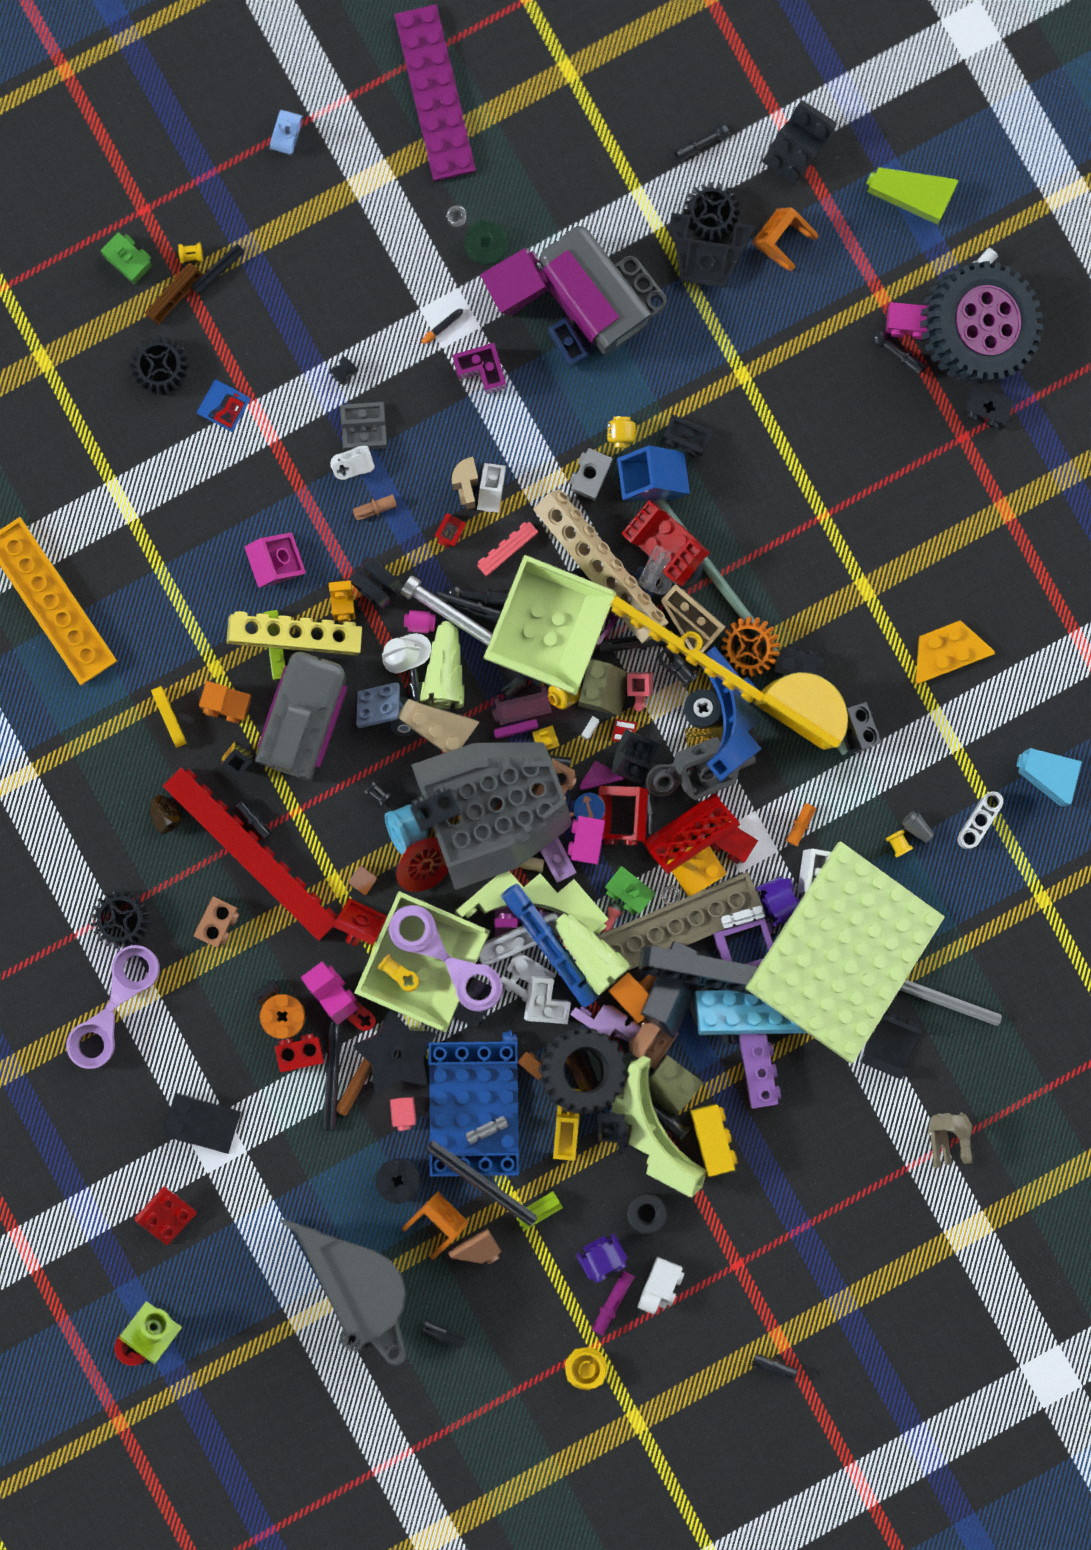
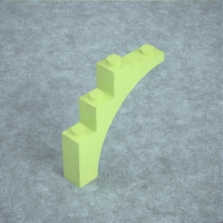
(647, 1134)

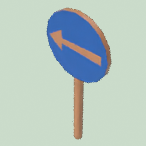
(589, 806)

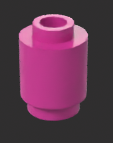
(419, 621)

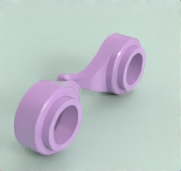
(432, 946)
(104, 1022)

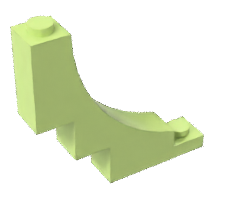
(569, 900)

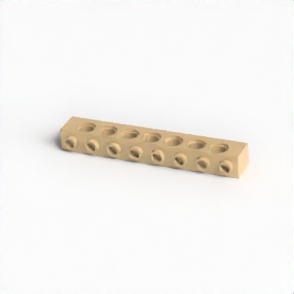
(589, 561)

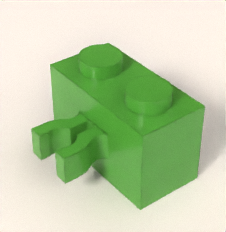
(126, 257)
(629, 891)

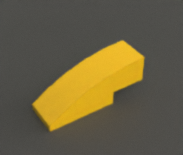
(566, 1134)

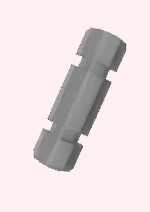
(486, 1130)

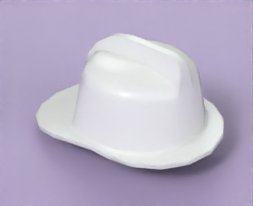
(402, 654)

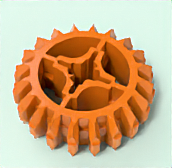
(744, 638)

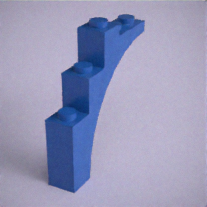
(738, 719)

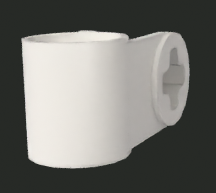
(354, 462)

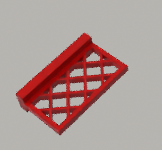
(690, 824)

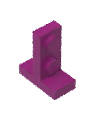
(504, 921)

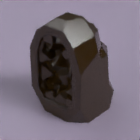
(164, 814)

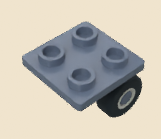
(380, 706)

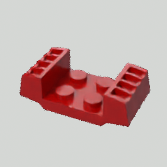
(657, 527)

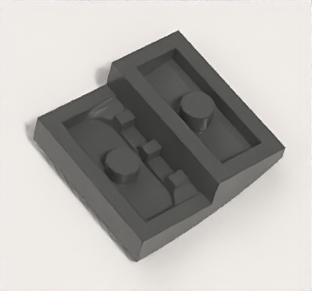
(363, 425)

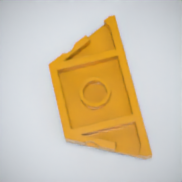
(948, 650)

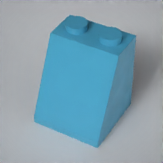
(1051, 774)

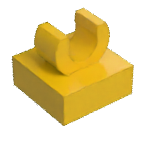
(547, 736)

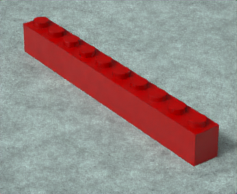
(250, 853)

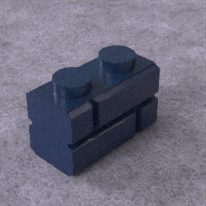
(568, 343)

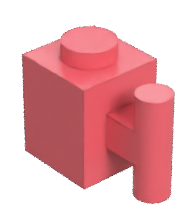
(640, 685)

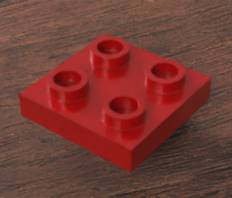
(165, 1215)

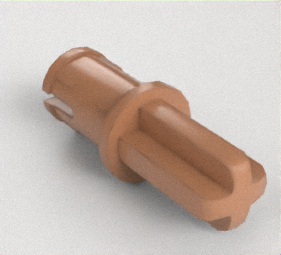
(374, 507)

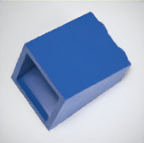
(653, 474)

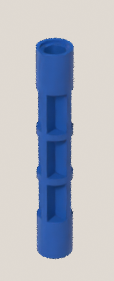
(549, 943)

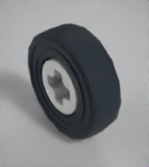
(706, 719)

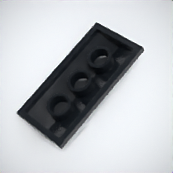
(669, 999)

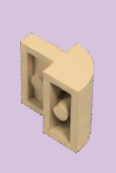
(463, 479)

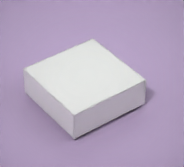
(590, 728)

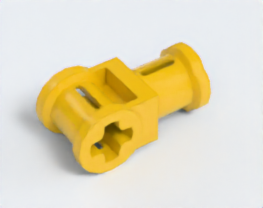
(398, 973)

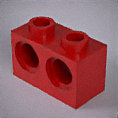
(300, 1058)

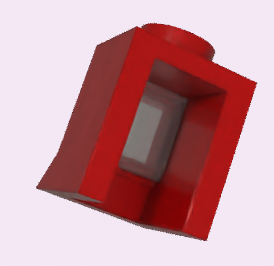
(450, 531)

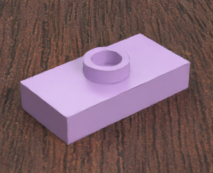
(557, 860)

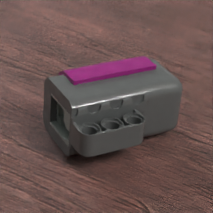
(596, 293)
(302, 716)

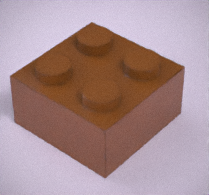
(531, 1064)

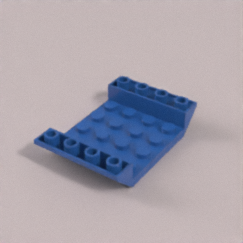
(467, 1090)

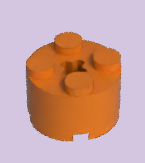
(282, 1029)

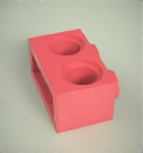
(403, 1113)

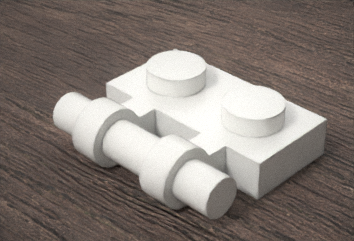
(523, 968)

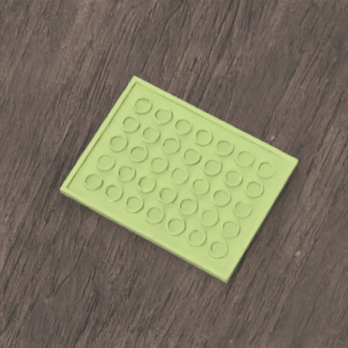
(845, 952)

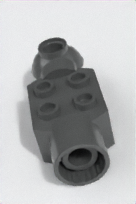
(691, 772)

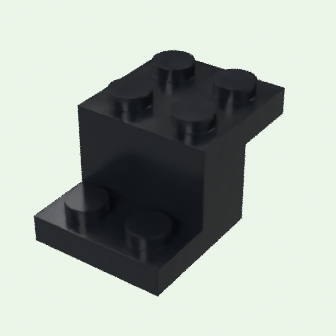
(799, 142)

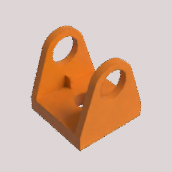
(773, 230)
(444, 1216)

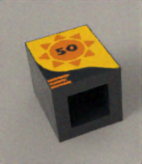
(237, 759)

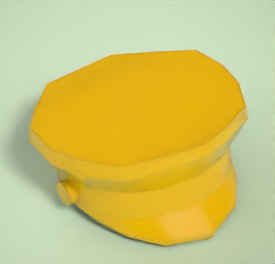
(586, 1368)

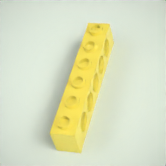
(239, 636)

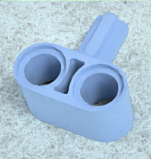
(286, 132)

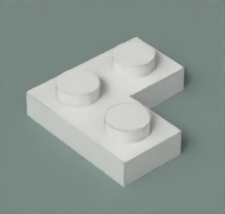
(541, 1006)

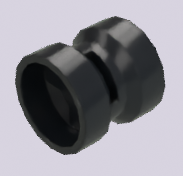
(342, 372)

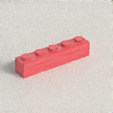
(507, 548)

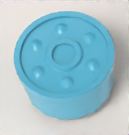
(403, 828)

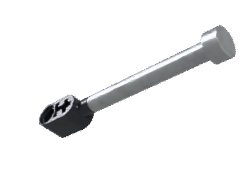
(413, 589)

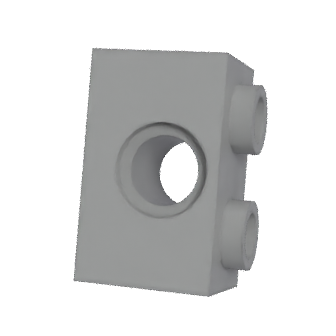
(590, 487)

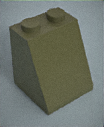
(604, 688)
(672, 1085)

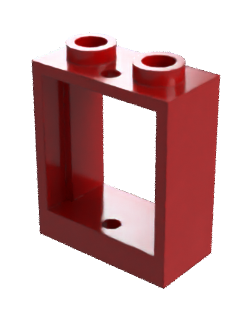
(641, 794)

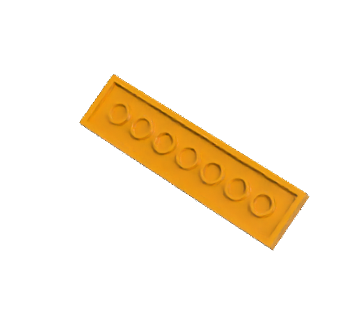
(52, 603)

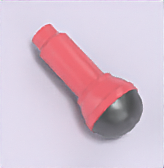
(614, 912)

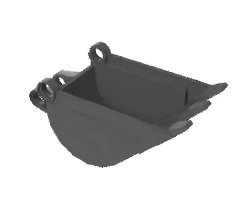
(361, 1289)

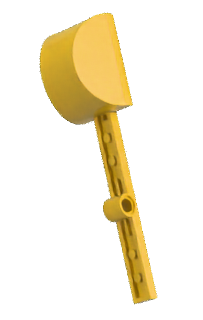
(797, 700)

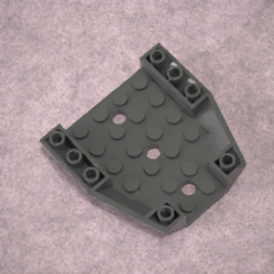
(488, 839)

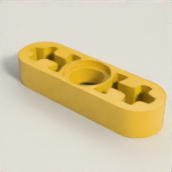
(168, 716)

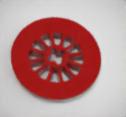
(419, 877)

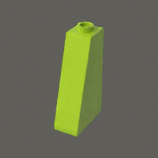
(914, 192)

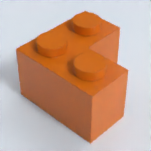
(224, 701)

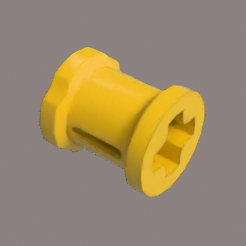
(190, 257)
(899, 843)

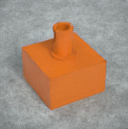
(632, 994)

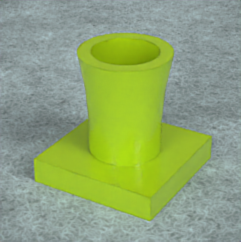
(147, 1342)

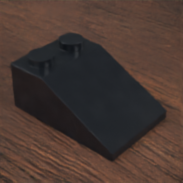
(202, 1123)

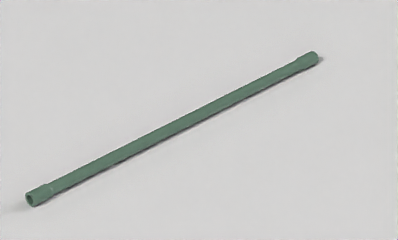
(730, 596)

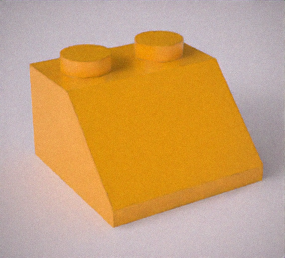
(699, 871)

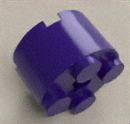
(778, 899)
(602, 1257)

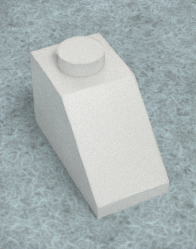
(491, 487)

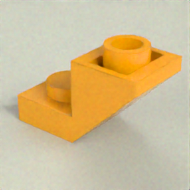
(342, 601)

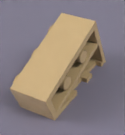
(691, 617)
(438, 726)

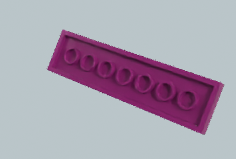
(435, 93)

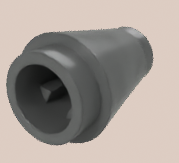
(917, 826)

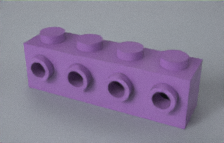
(759, 1070)

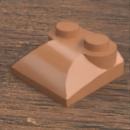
(650, 1043)

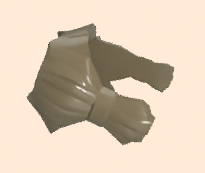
(938, 1129)

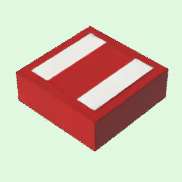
(619, 728)

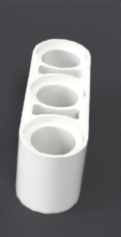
(989, 814)

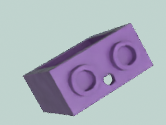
(722, 946)

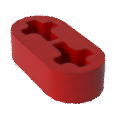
(364, 1012)

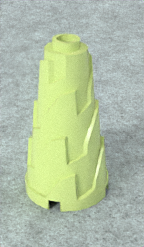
(444, 671)
(592, 955)

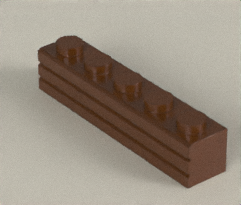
(173, 294)
(581, 1071)

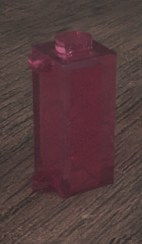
(522, 708)

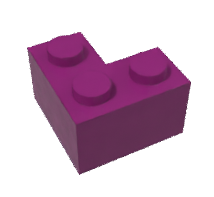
(481, 361)

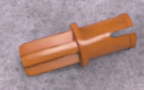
(801, 824)

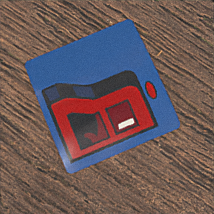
(223, 405)

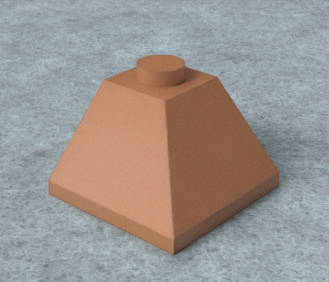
(477, 1249)

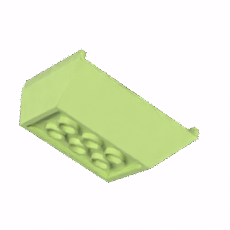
(549, 625)
(436, 996)

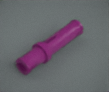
(612, 1303)

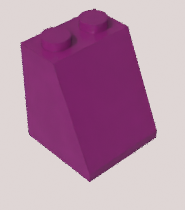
(515, 281)

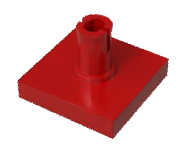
(360, 922)

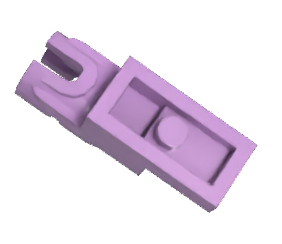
(608, 1021)

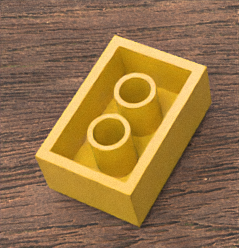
(713, 1139)

